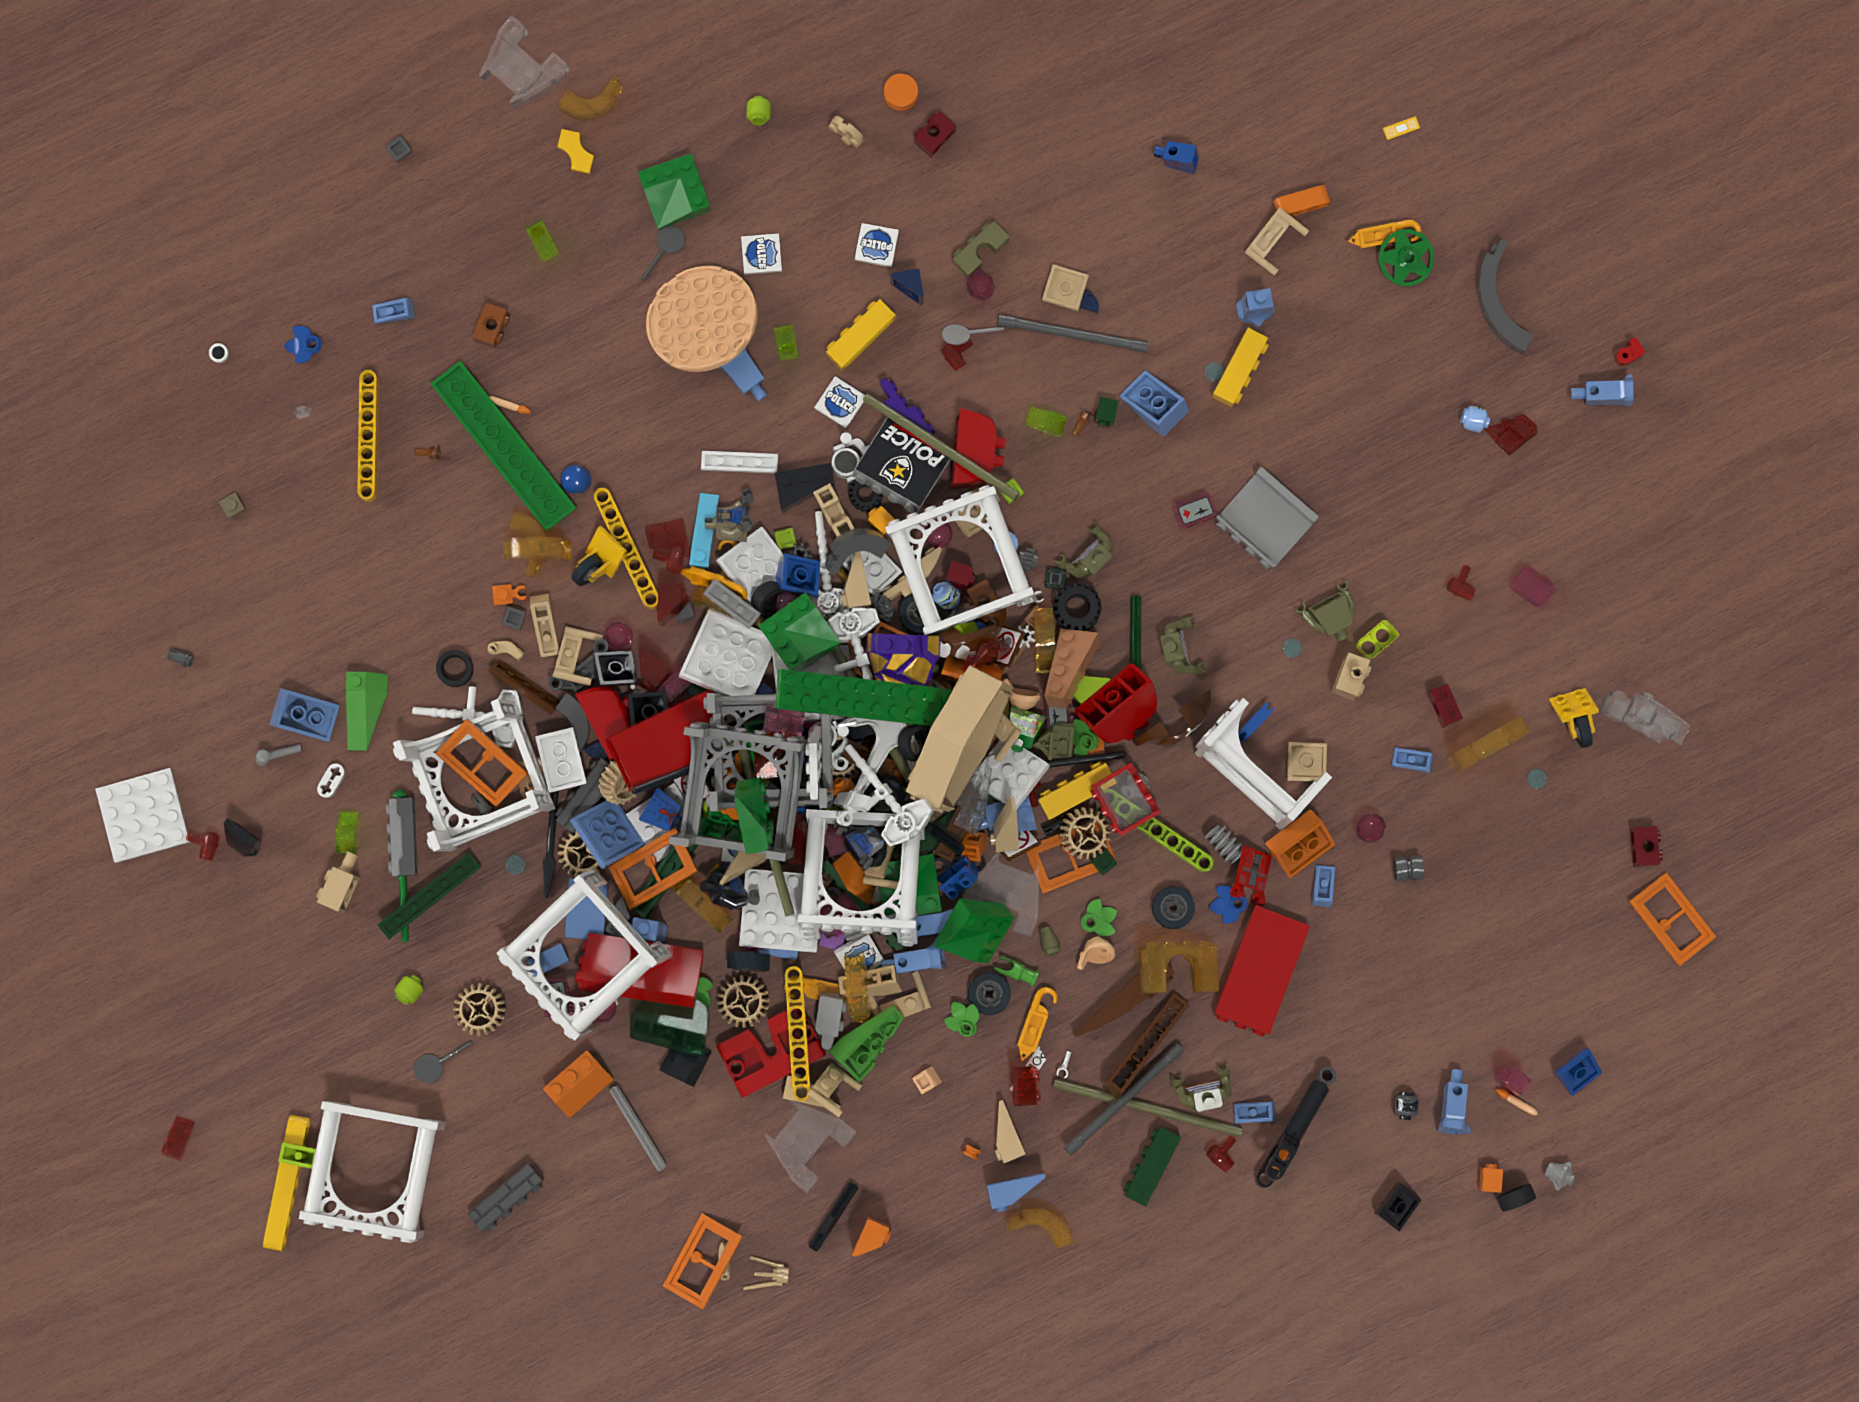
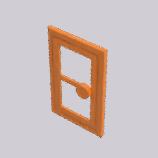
(492, 750)
(646, 853)
(1078, 873)
(1659, 929)
(687, 1252)

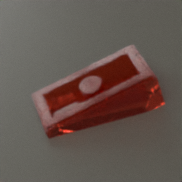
(178, 1138)

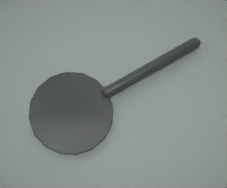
(669, 240)
(429, 1067)

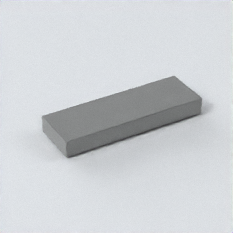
(731, 603)

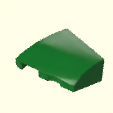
(723, 826)

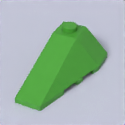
(363, 706)
(862, 1045)

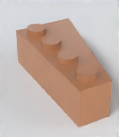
(1071, 658)

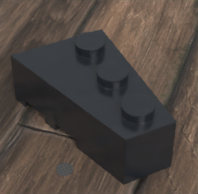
(799, 484)

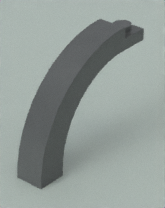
(1493, 313)

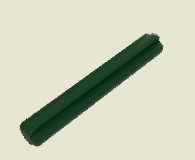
(1135, 645)

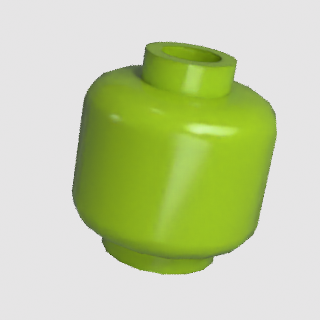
(758, 110)
(408, 989)

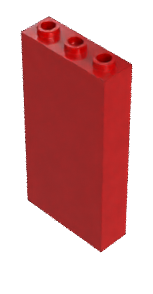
(658, 742)
(1261, 971)
(667, 983)

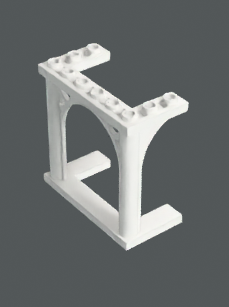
(988, 501)
(1223, 751)
(444, 836)
(812, 922)
(581, 1021)
(408, 1225)

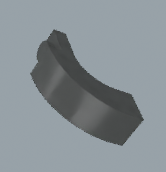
(854, 541)
(573, 711)

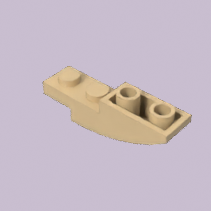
(928, 565)

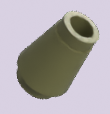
(1049, 942)

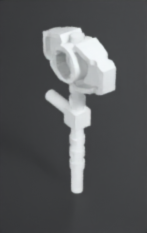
(828, 601)
(851, 626)
(503, 735)
(908, 818)

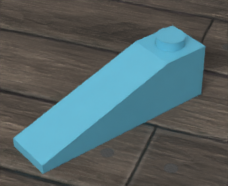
(703, 538)

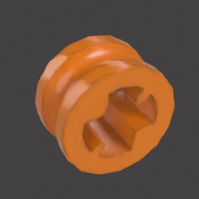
(971, 1152)

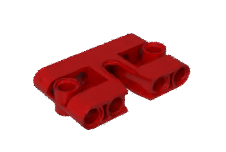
(757, 1066)

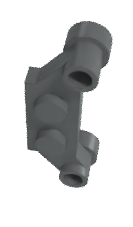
(585, 669)

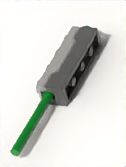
(403, 844)

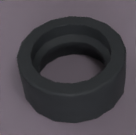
(760, 596)
(454, 654)
(905, 737)
(1516, 1197)

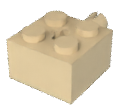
(1351, 675)
(339, 885)

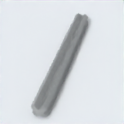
(638, 1128)

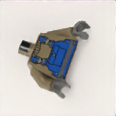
(732, 521)

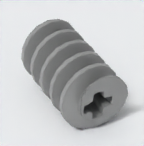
(1225, 843)

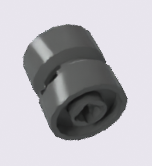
(1408, 868)

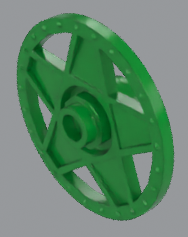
(1406, 257)

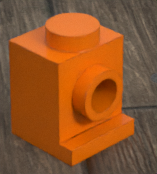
(974, 846)

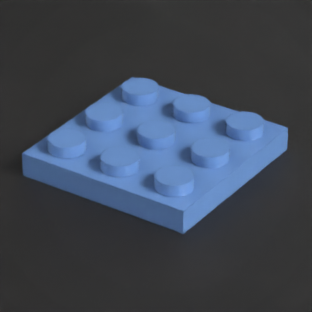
(607, 833)

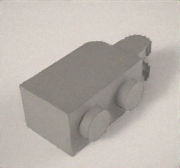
(829, 1017)

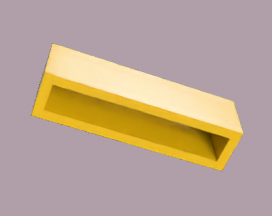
(860, 335)
(1240, 366)
(1072, 792)

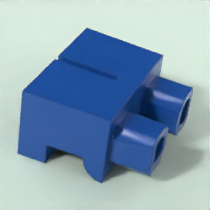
(959, 877)

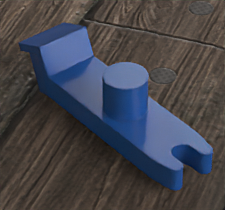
(1254, 722)

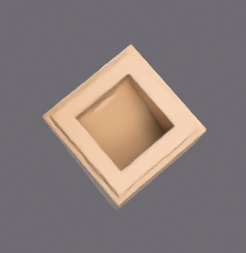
(926, 1080)

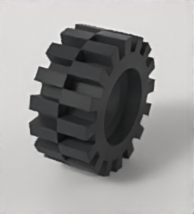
(860, 504)

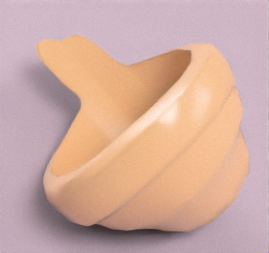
(1023, 698)
(1096, 951)

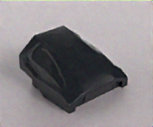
(240, 839)
(684, 1066)

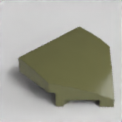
(1057, 741)

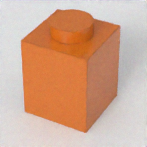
(1491, 1178)

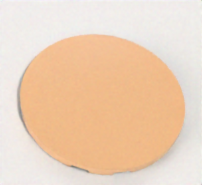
(701, 319)

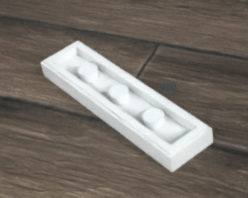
(739, 462)

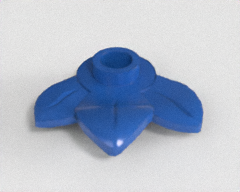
(301, 344)
(1225, 905)

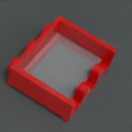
(1125, 799)

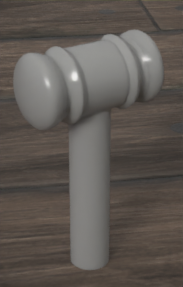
(264, 756)

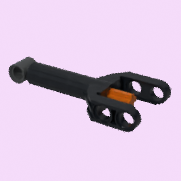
(1290, 1139)

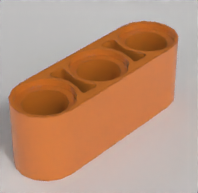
(1303, 201)

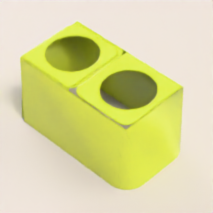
(1393, 634)

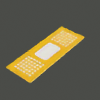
(1401, 128)

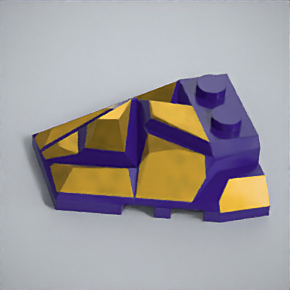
(903, 657)

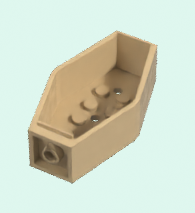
(958, 739)

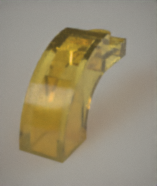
(1044, 639)

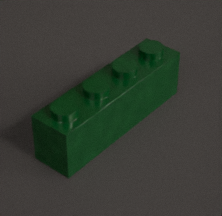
(1152, 1166)

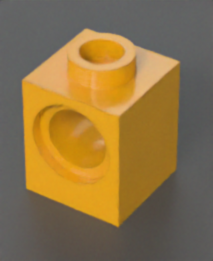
(879, 519)

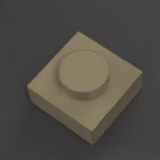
(232, 505)

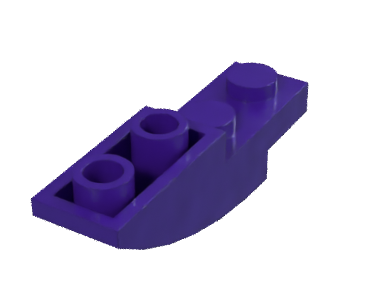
(899, 405)

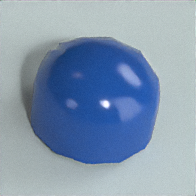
(575, 479)

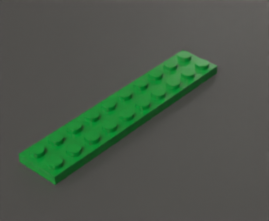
(503, 446)
(859, 698)

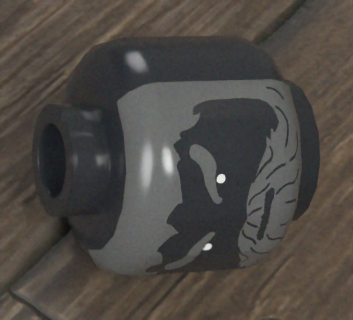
(1405, 1105)

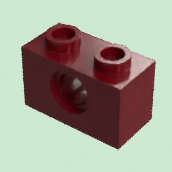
(930, 144)
(961, 575)
(1444, 705)
(1641, 857)

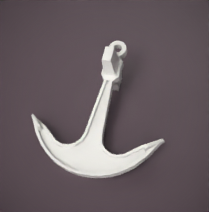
(886, 739)

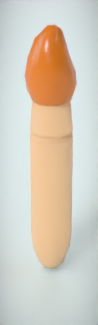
(509, 405)
(1517, 1102)

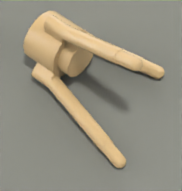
(778, 1275)

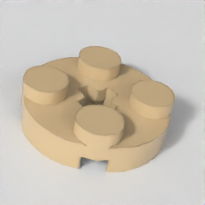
(849, 133)

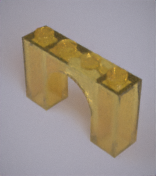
(1489, 744)
(1201, 957)

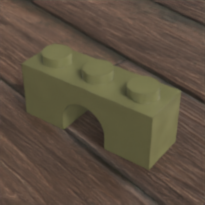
(991, 236)

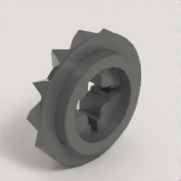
(884, 606)

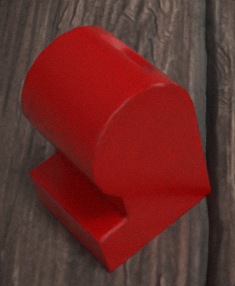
(1628, 355)

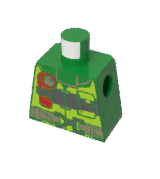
(1030, 725)

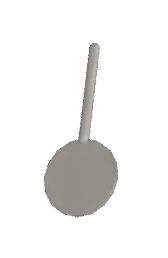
(959, 334)

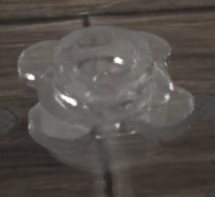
(302, 412)

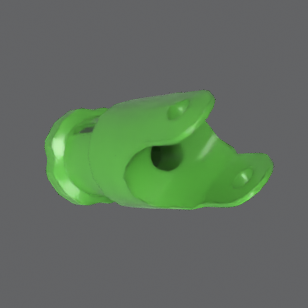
(1019, 971)

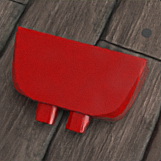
(977, 441)
(1120, 706)
(605, 712)

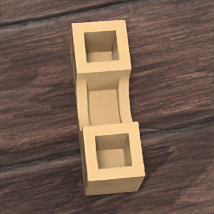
(832, 510)

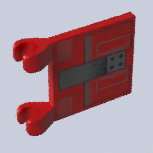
(1252, 874)

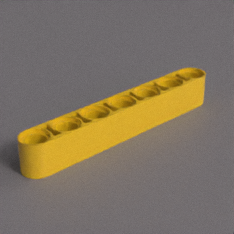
(365, 427)
(625, 539)
(792, 1025)
(285, 1188)

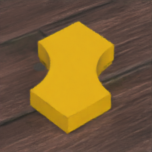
(580, 159)

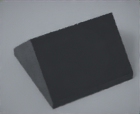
(614, 668)
(646, 705)
(1398, 1206)

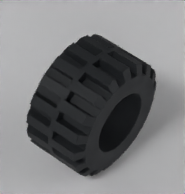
(1077, 591)

